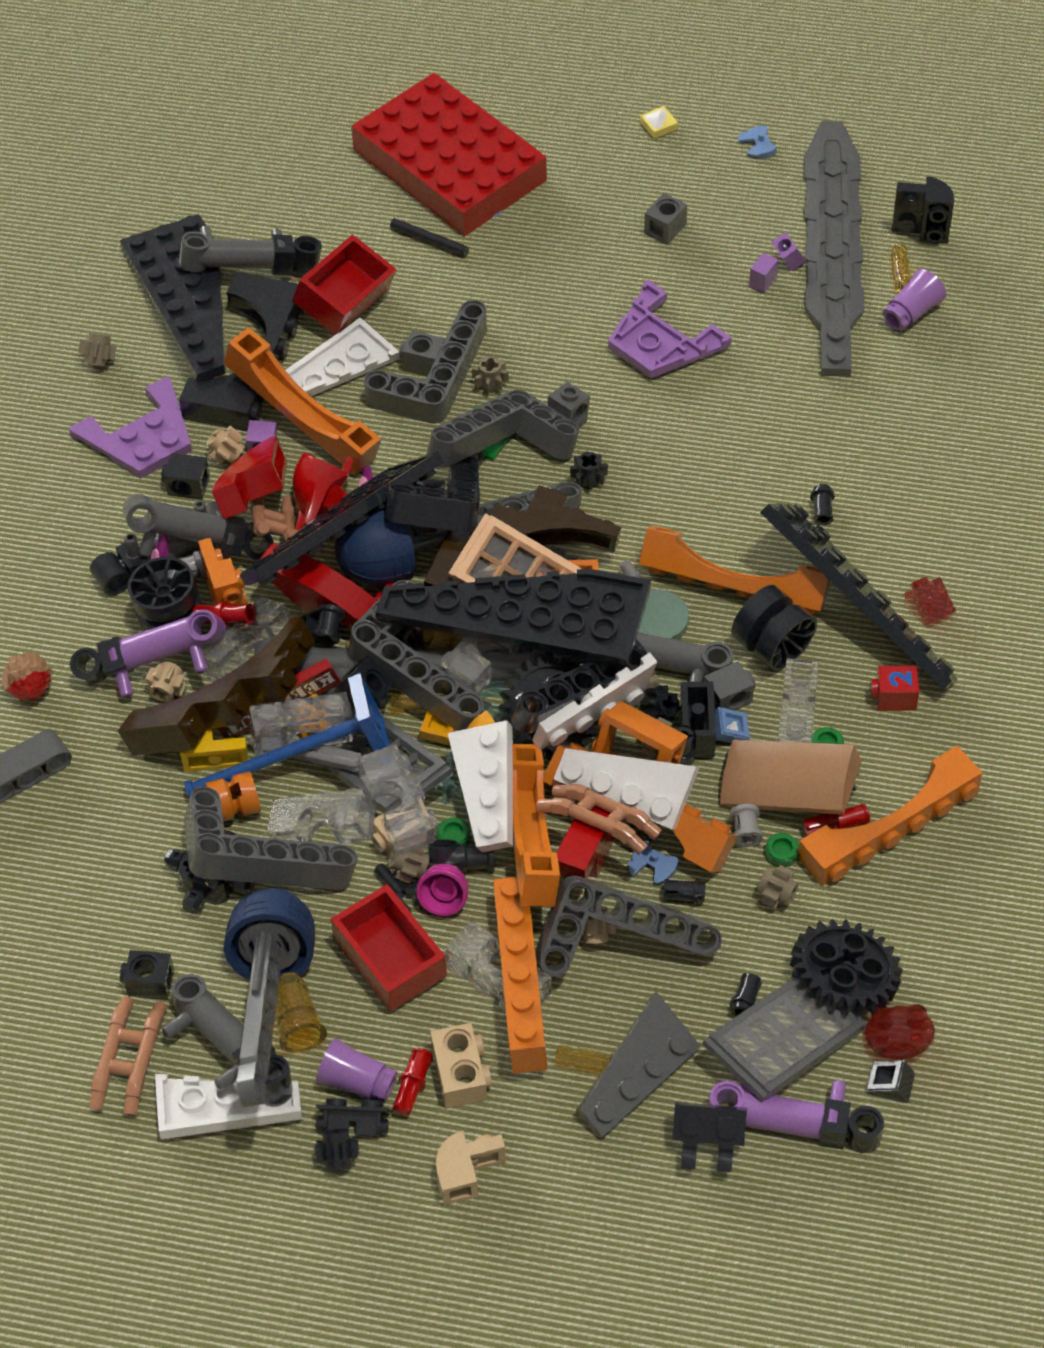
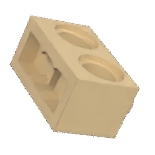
(454, 1066)

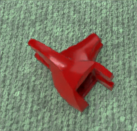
(317, 487)

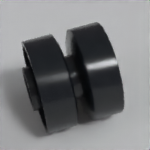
(163, 592)
(773, 627)

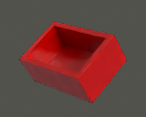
(344, 284)
(389, 947)

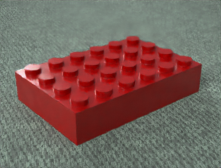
(449, 153)

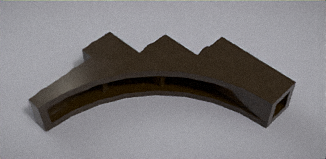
(545, 522)
(225, 702)

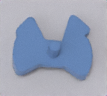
(763, 146)
(664, 866)

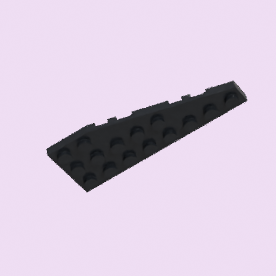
(184, 299)
(332, 524)
(816, 547)
(566, 614)

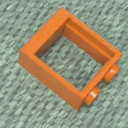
(644, 728)

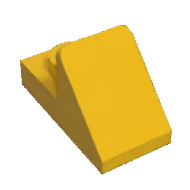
(214, 754)

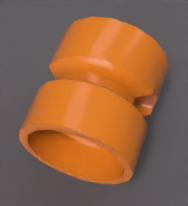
(242, 785)

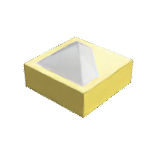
(659, 122)

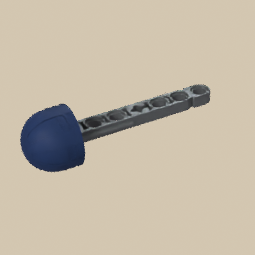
(383, 551)
(263, 940)

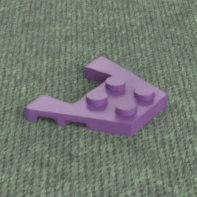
(655, 345)
(146, 442)

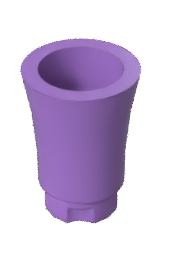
(914, 300)
(355, 1072)

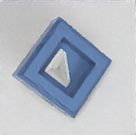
(731, 725)

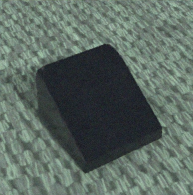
(891, 1080)

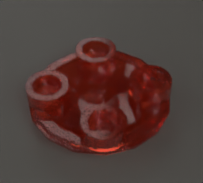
(900, 1031)

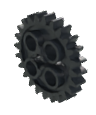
(528, 678)
(845, 967)

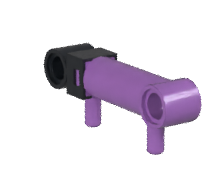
(120, 656)
(825, 1122)

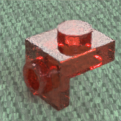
(930, 599)

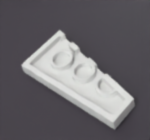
(342, 358)
(627, 687)
(486, 778)
(648, 785)
(199, 1107)

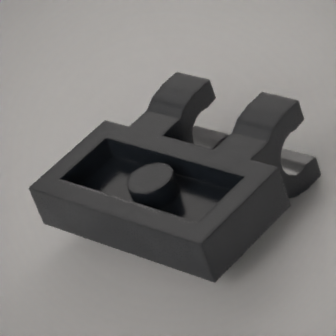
(709, 1125)

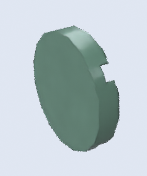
(664, 615)

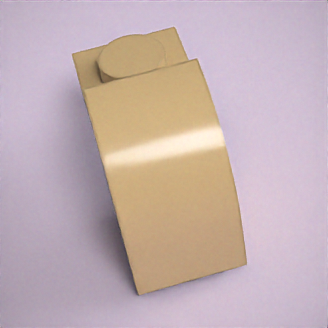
(459, 1159)

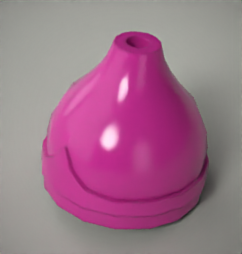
(443, 890)

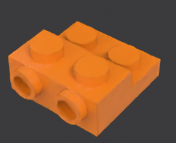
(221, 578)

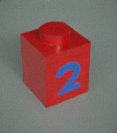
(895, 688)

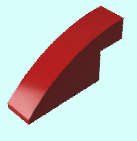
(251, 477)
(317, 584)
(584, 849)

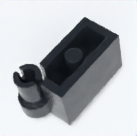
(697, 720)

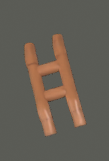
(272, 521)
(611, 824)
(135, 1071)

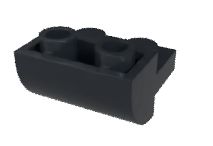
(924, 210)

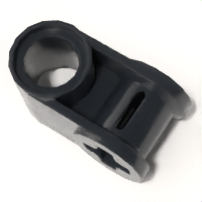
(324, 624)

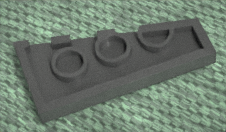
(639, 1065)

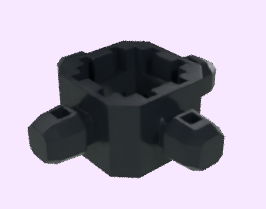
(196, 889)

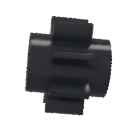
(589, 470)
(660, 703)
(337, 1149)

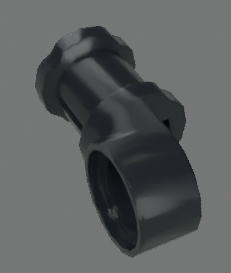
(449, 851)

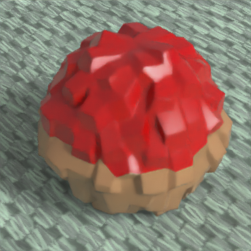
(26, 676)

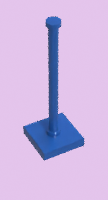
(367, 720)

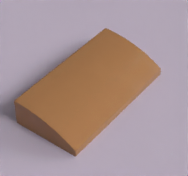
(790, 776)

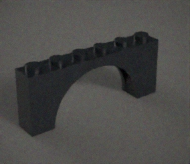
(229, 399)

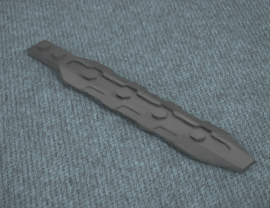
(833, 244)

